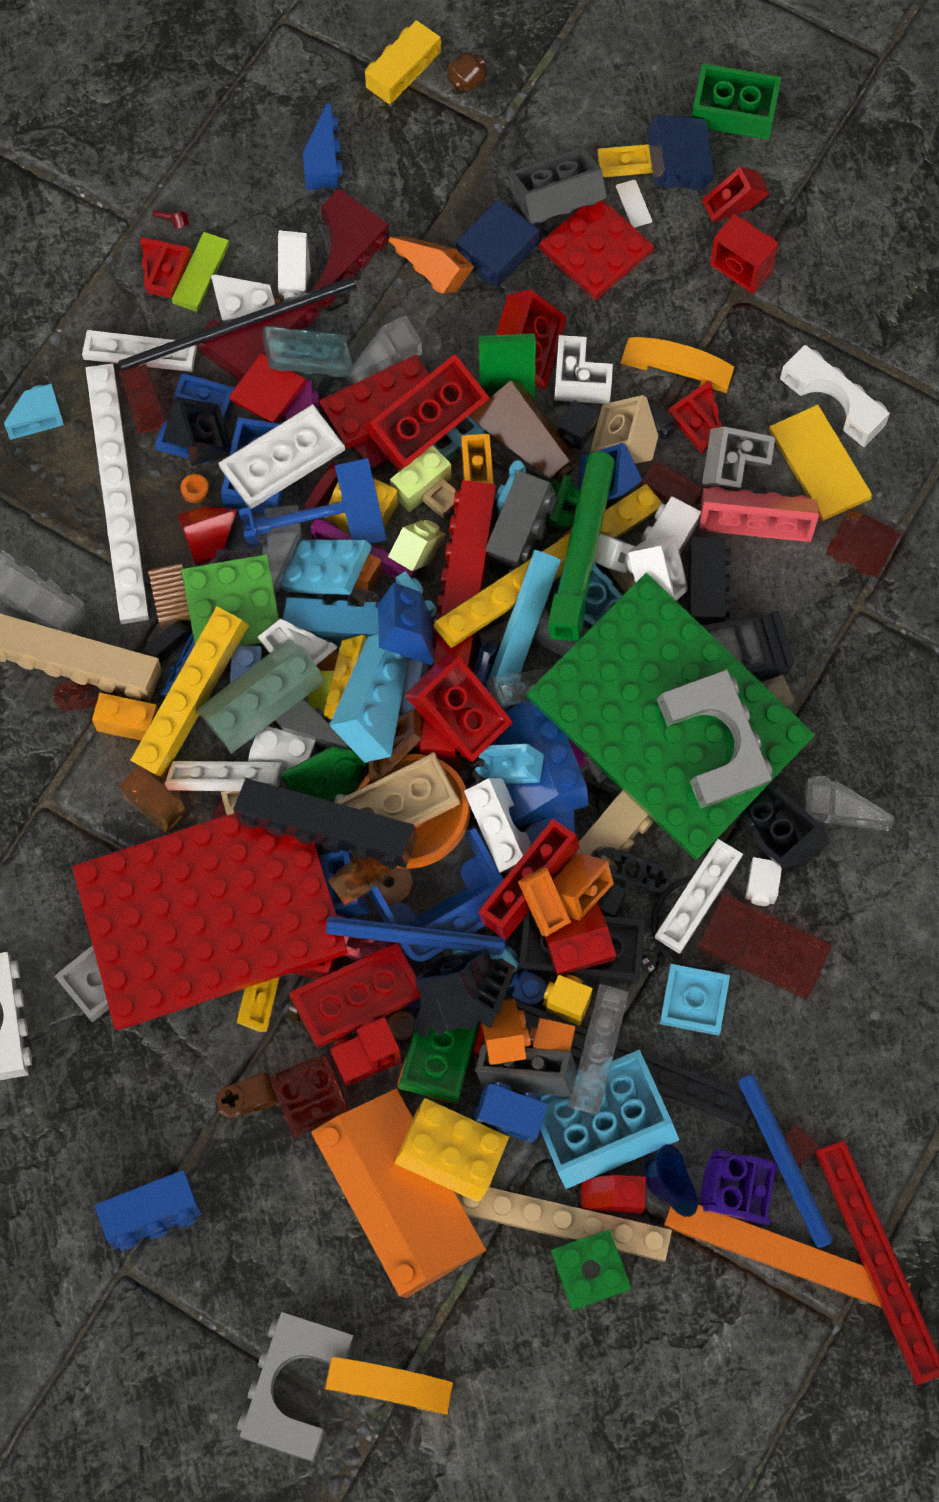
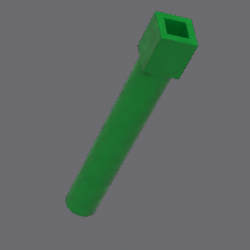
(569, 603)

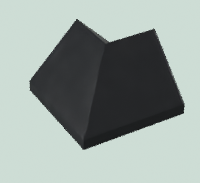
(198, 429)

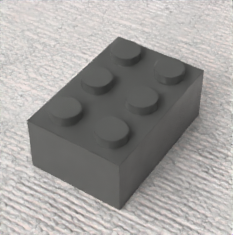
(557, 185)
(522, 520)

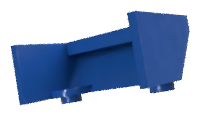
(457, 912)

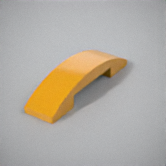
(678, 359)
(389, 1384)

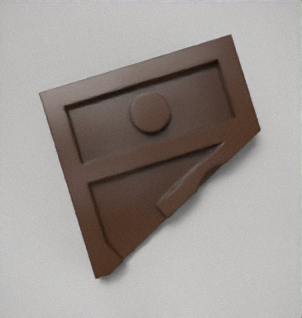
(406, 737)

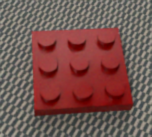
(596, 248)

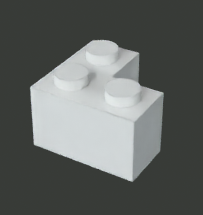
(580, 379)

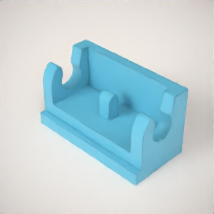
(512, 763)

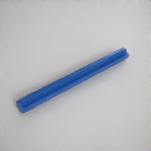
(414, 935)
(785, 1161)

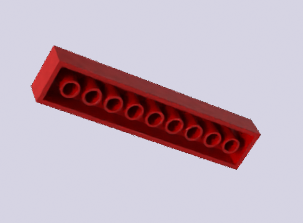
(460, 581)

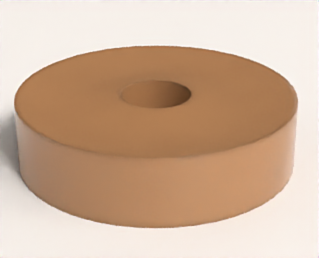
(400, 890)

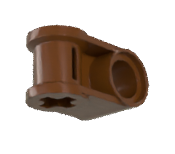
(250, 1095)

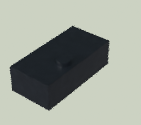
(627, 940)

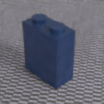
(680, 152)
(498, 243)

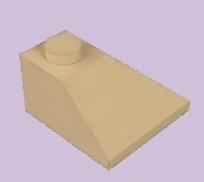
(628, 423)

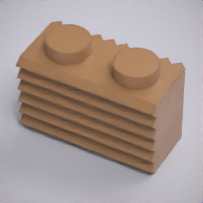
(169, 595)

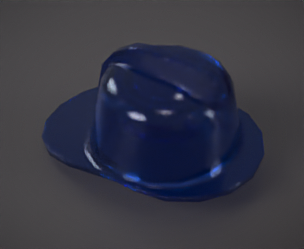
(670, 1181)

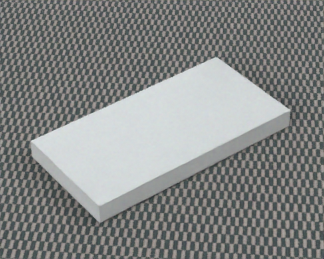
(281, 456)

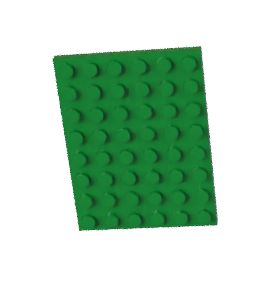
(608, 707)

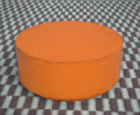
(195, 488)

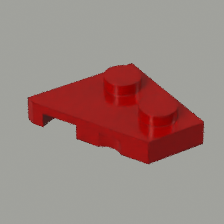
(697, 416)

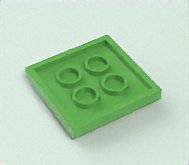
(236, 586)

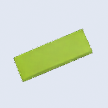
(198, 273)

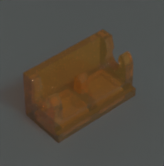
(357, 878)

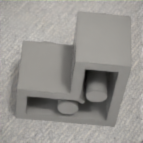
(729, 452)

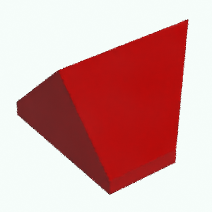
(206, 531)

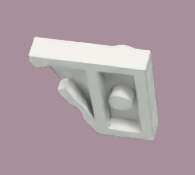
(240, 296)
(312, 645)

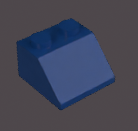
(405, 624)

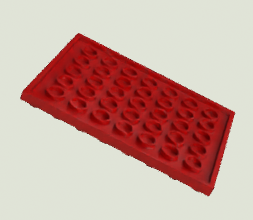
(203, 916)

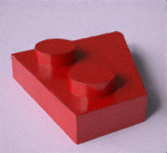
(163, 266)

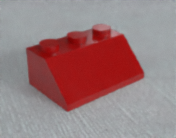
(531, 314)

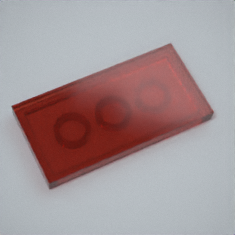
(764, 946)

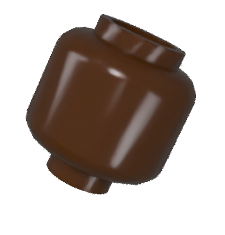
(467, 72)

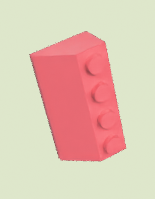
(758, 514)

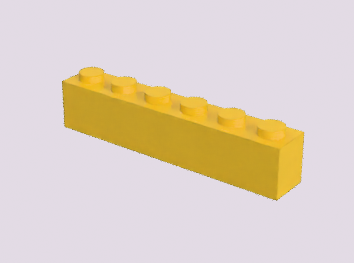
(190, 692)

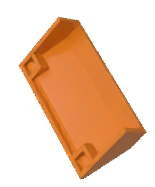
(407, 1218)

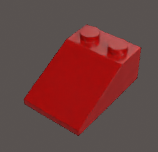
(458, 706)

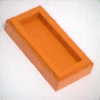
(544, 901)

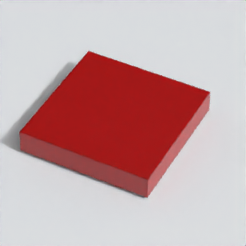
(267, 391)

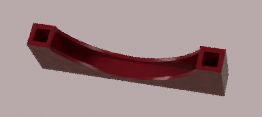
(354, 240)

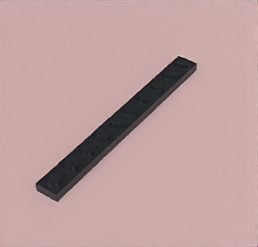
(669, 1079)

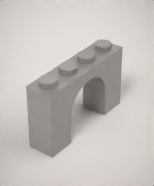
(719, 698)
(291, 1340)

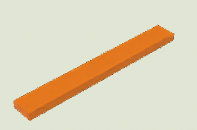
(776, 1252)

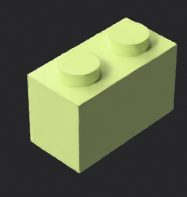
(420, 477)
(417, 544)

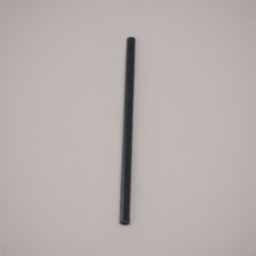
(236, 324)

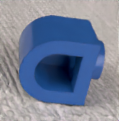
(528, 989)

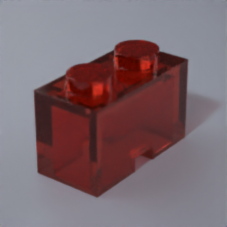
(142, 398)

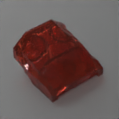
(863, 543)
(308, 1095)

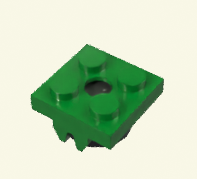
(590, 1270)

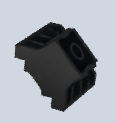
(461, 992)

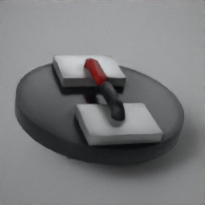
(648, 964)

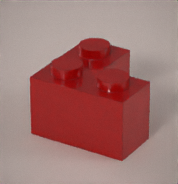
(366, 1054)

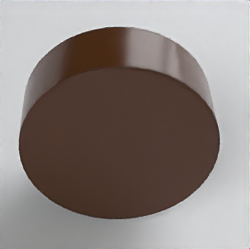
(400, 1024)

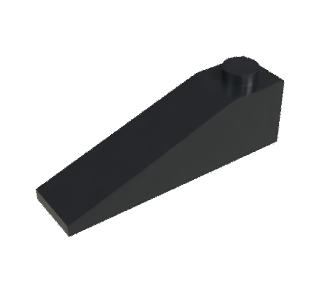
(784, 828)

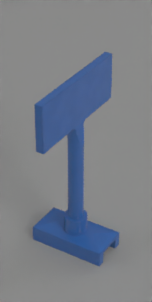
(358, 503)

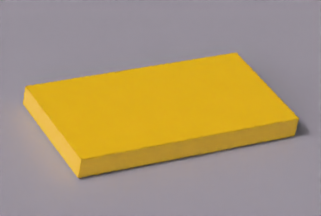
(820, 462)

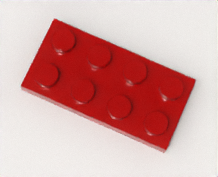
(361, 402)
(355, 994)

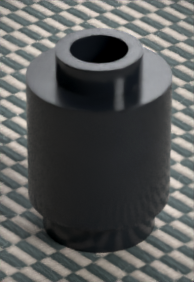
(663, 419)

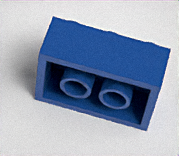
(246, 432)
(148, 1211)

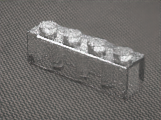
(39, 599)
(598, 1049)

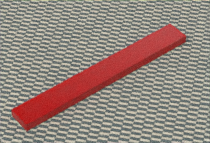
(880, 1262)

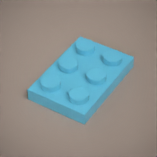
(326, 566)

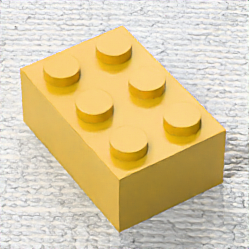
(451, 1150)

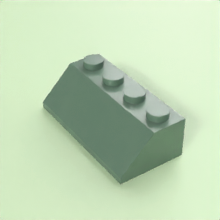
(261, 695)

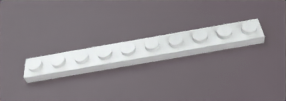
(117, 494)

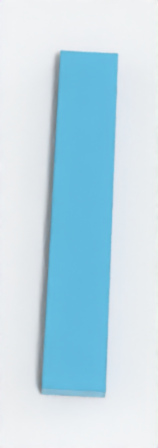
(525, 615)

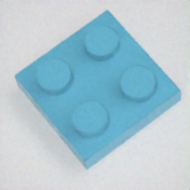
(694, 999)

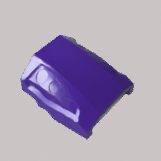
(738, 1186)

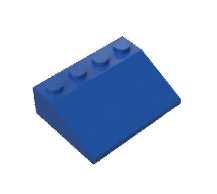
(561, 780)

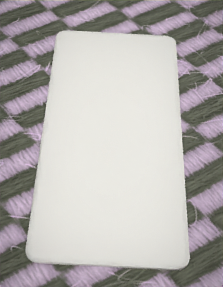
(634, 203)

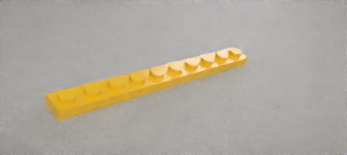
(502, 594)

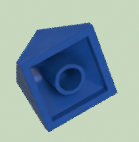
(624, 474)

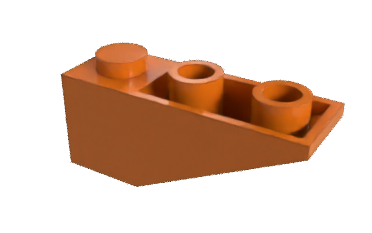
(438, 263)

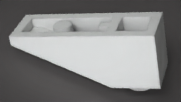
(293, 265)

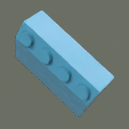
(626, 1128)

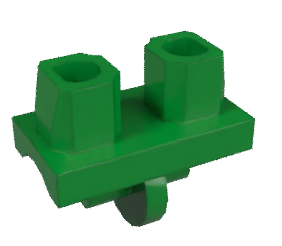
(565, 494)

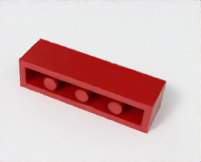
(507, 903)

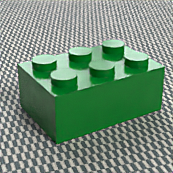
(736, 100)

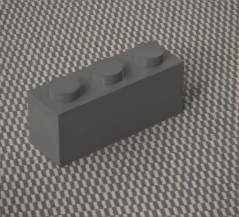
(540, 1073)

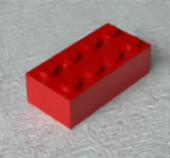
(426, 412)

